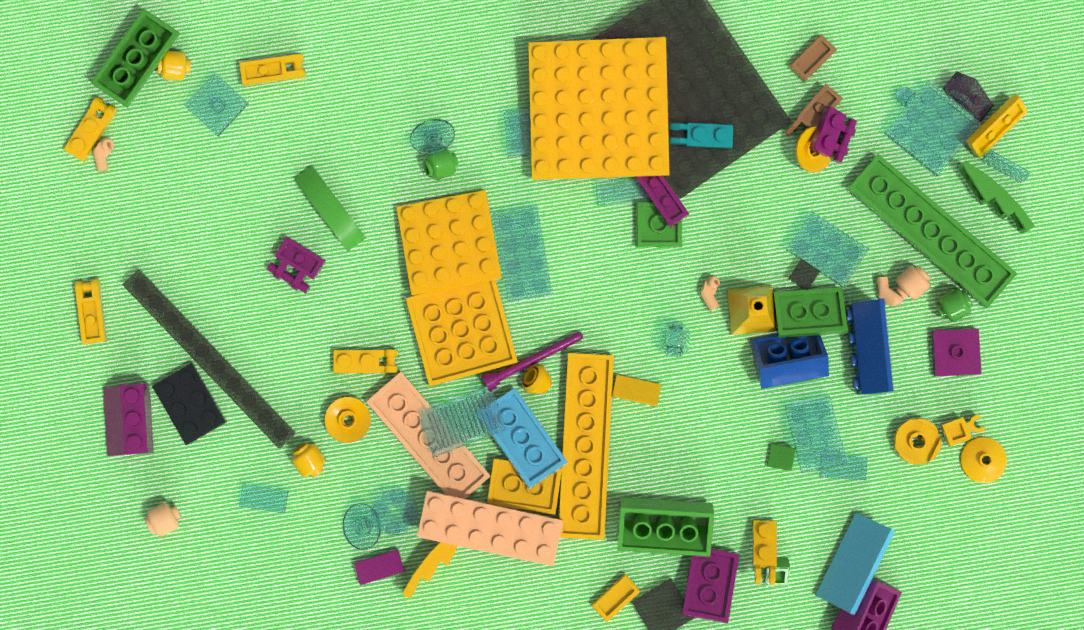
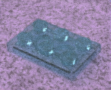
(827, 249)
(815, 434)

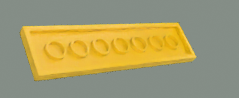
(586, 445)

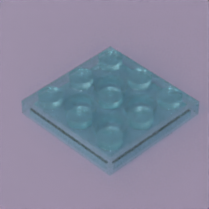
(932, 128)

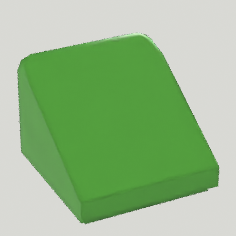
(781, 457)
(782, 572)

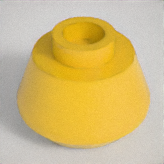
(536, 380)

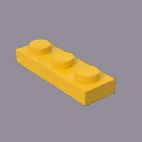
(996, 126)

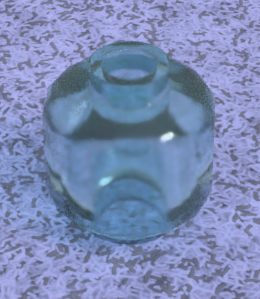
(675, 339)

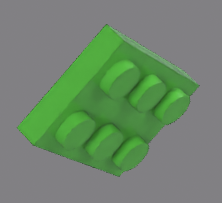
(810, 312)

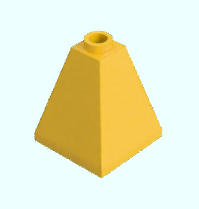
(743, 315)

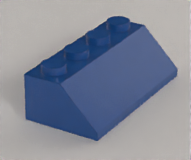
(870, 347)

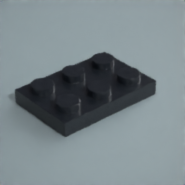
(189, 404)

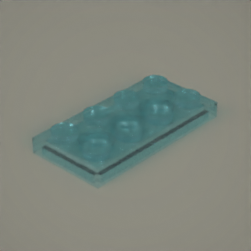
(522, 254)

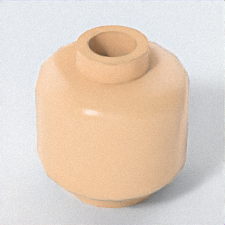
(913, 282)
(163, 519)

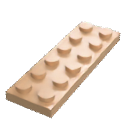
(400, 409)
(490, 528)

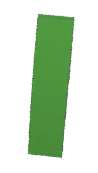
(988, 190)

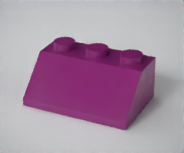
(128, 419)
(873, 611)

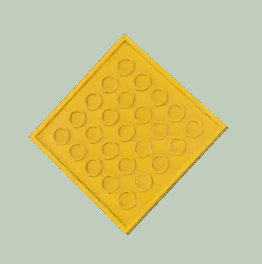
(599, 108)

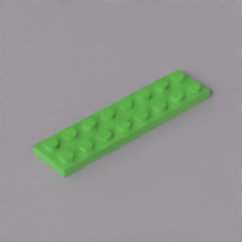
(932, 231)

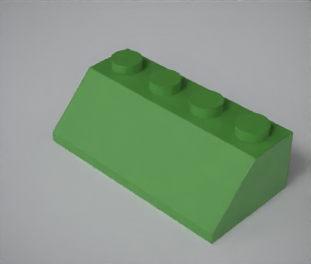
(135, 58)
(665, 526)

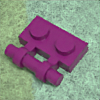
(828, 131)
(299, 258)

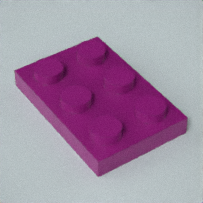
(711, 586)

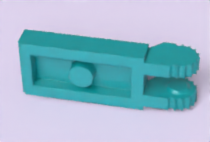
(703, 135)

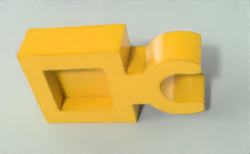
(959, 430)

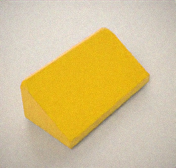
(636, 390)

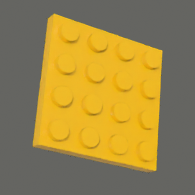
(448, 242)
(461, 331)

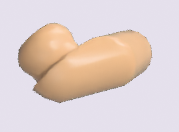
(101, 152)
(708, 291)
(890, 297)

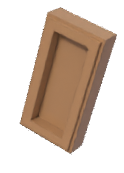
(812, 58)

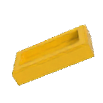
(615, 597)

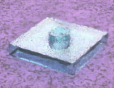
(216, 104)

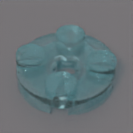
(408, 512)

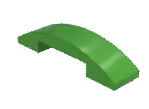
(330, 208)

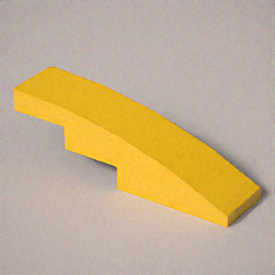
(442, 552)

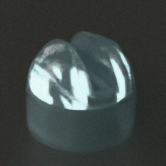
(905, 95)

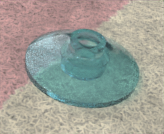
(432, 136)
(361, 526)

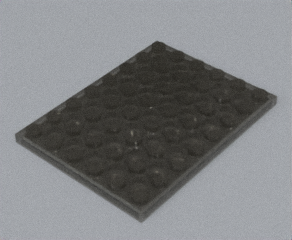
(705, 84)

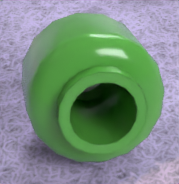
(440, 164)
(954, 304)

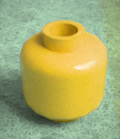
(174, 66)
(308, 460)

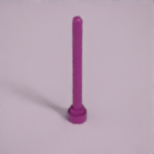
(493, 379)

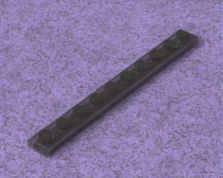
(209, 359)

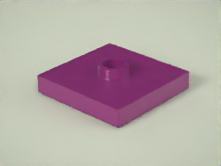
(956, 352)

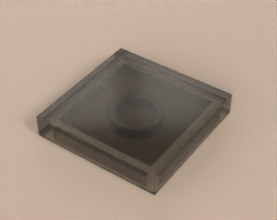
(662, 607)

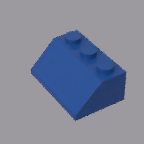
(788, 359)

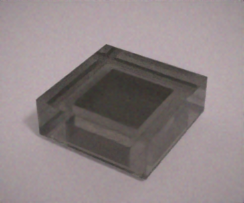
(803, 275)

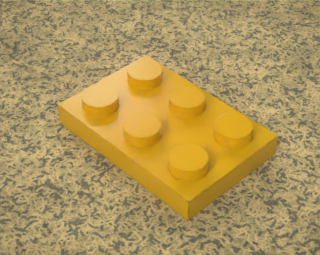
(510, 491)

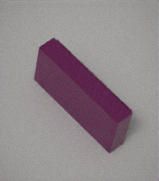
(379, 567)

